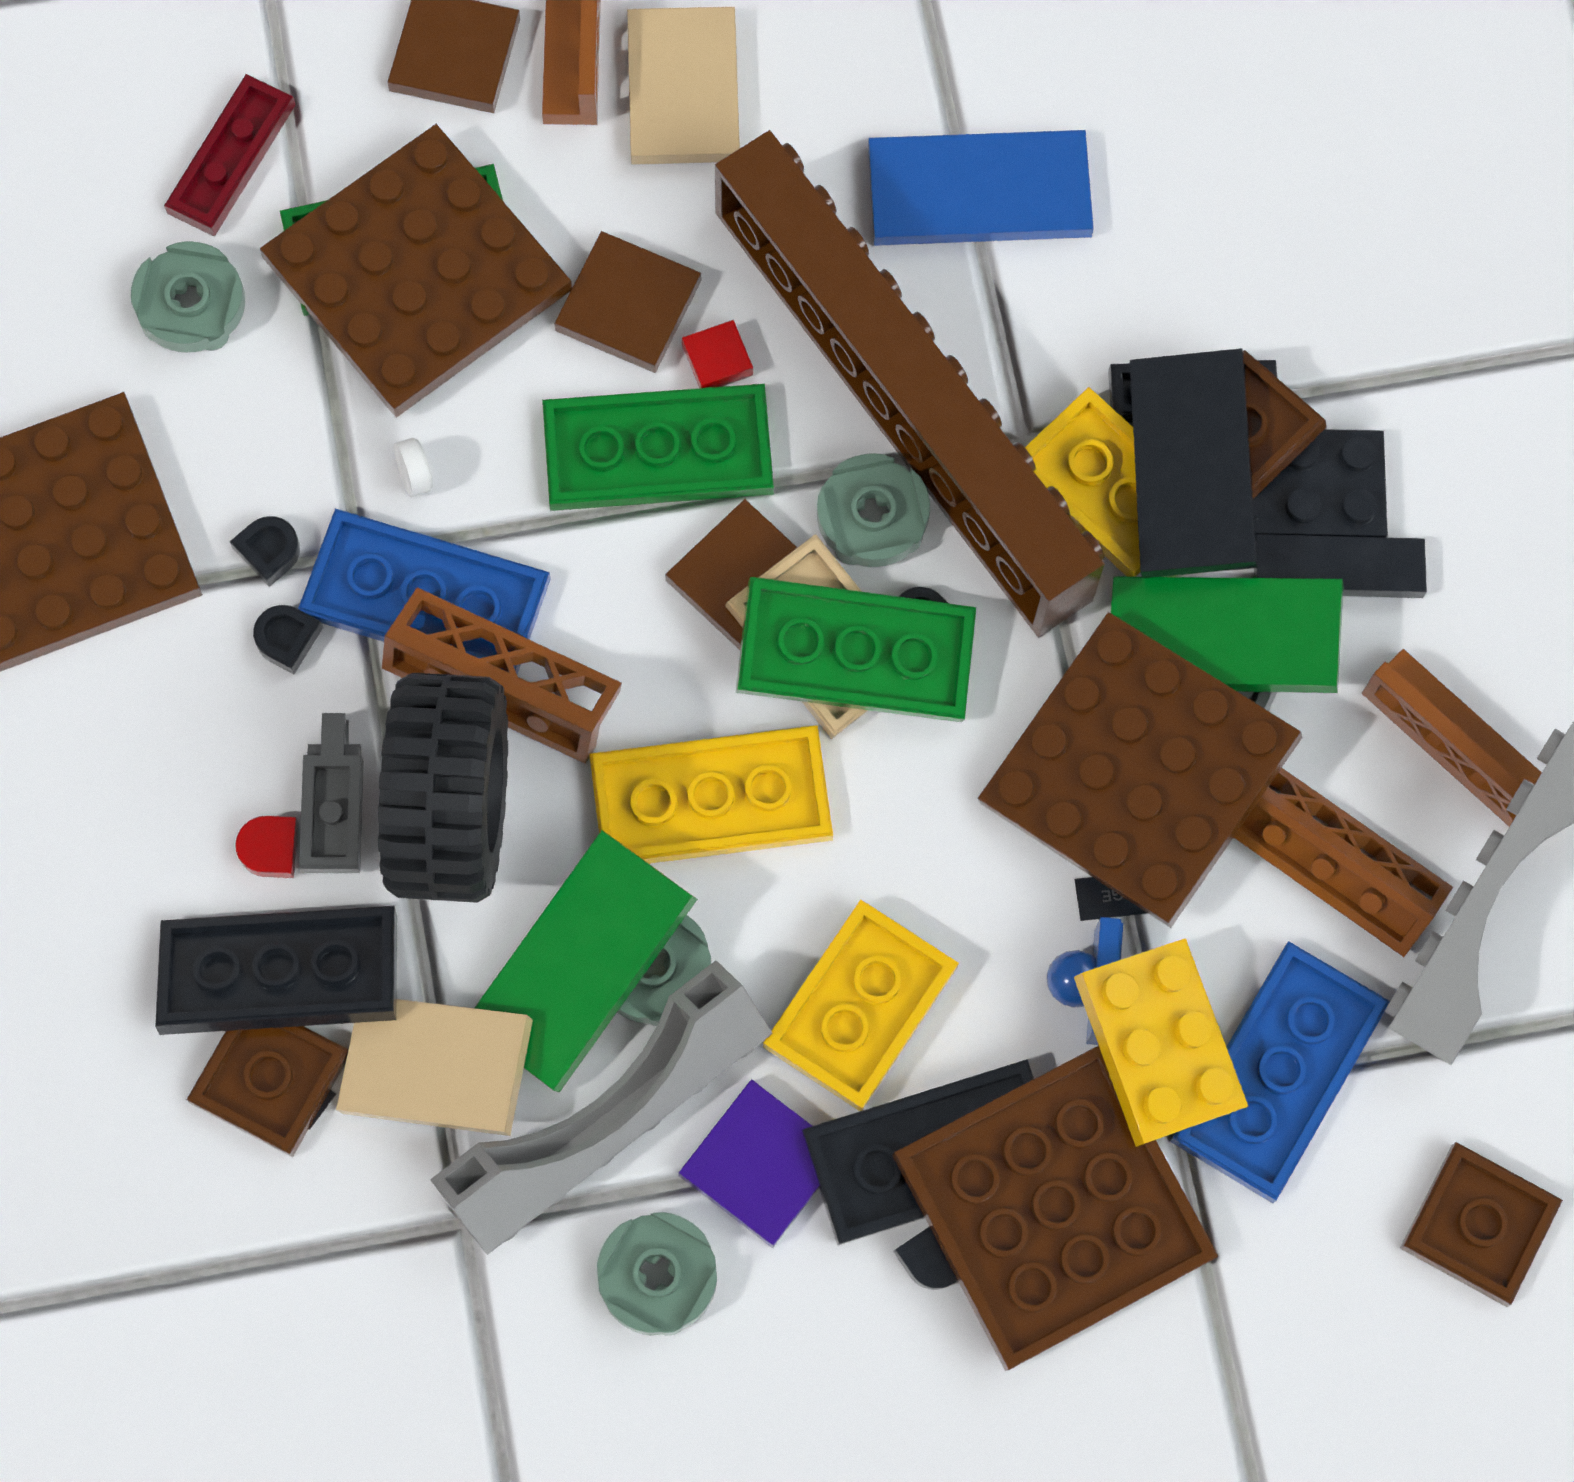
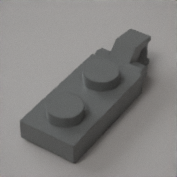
(332, 801)

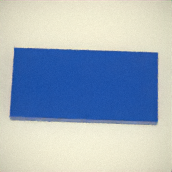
(980, 187)
(374, 568)
(1291, 1065)

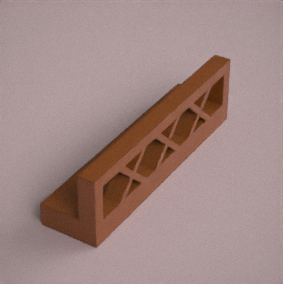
(571, 62)
(530, 706)
(1450, 732)
(1335, 869)

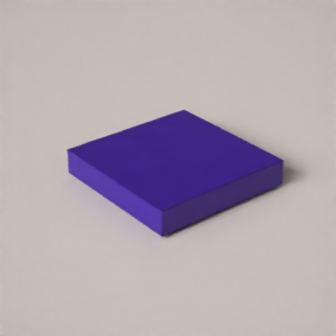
(756, 1164)

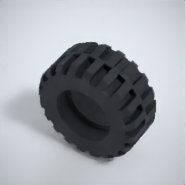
(443, 787)

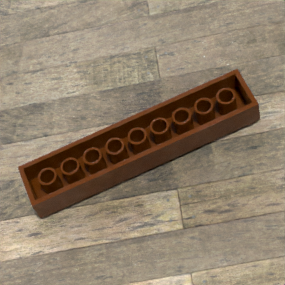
(907, 383)

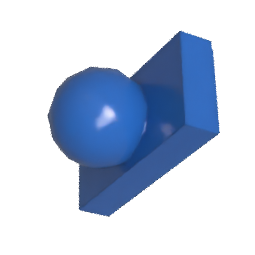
(1063, 969)

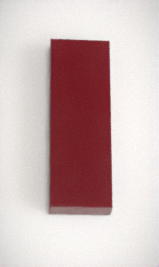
(230, 155)

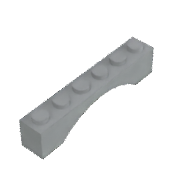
(1445, 998)
(512, 1181)

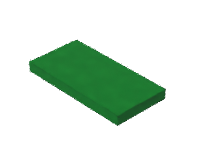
(657, 447)
(1242, 629)
(856, 649)
(587, 955)

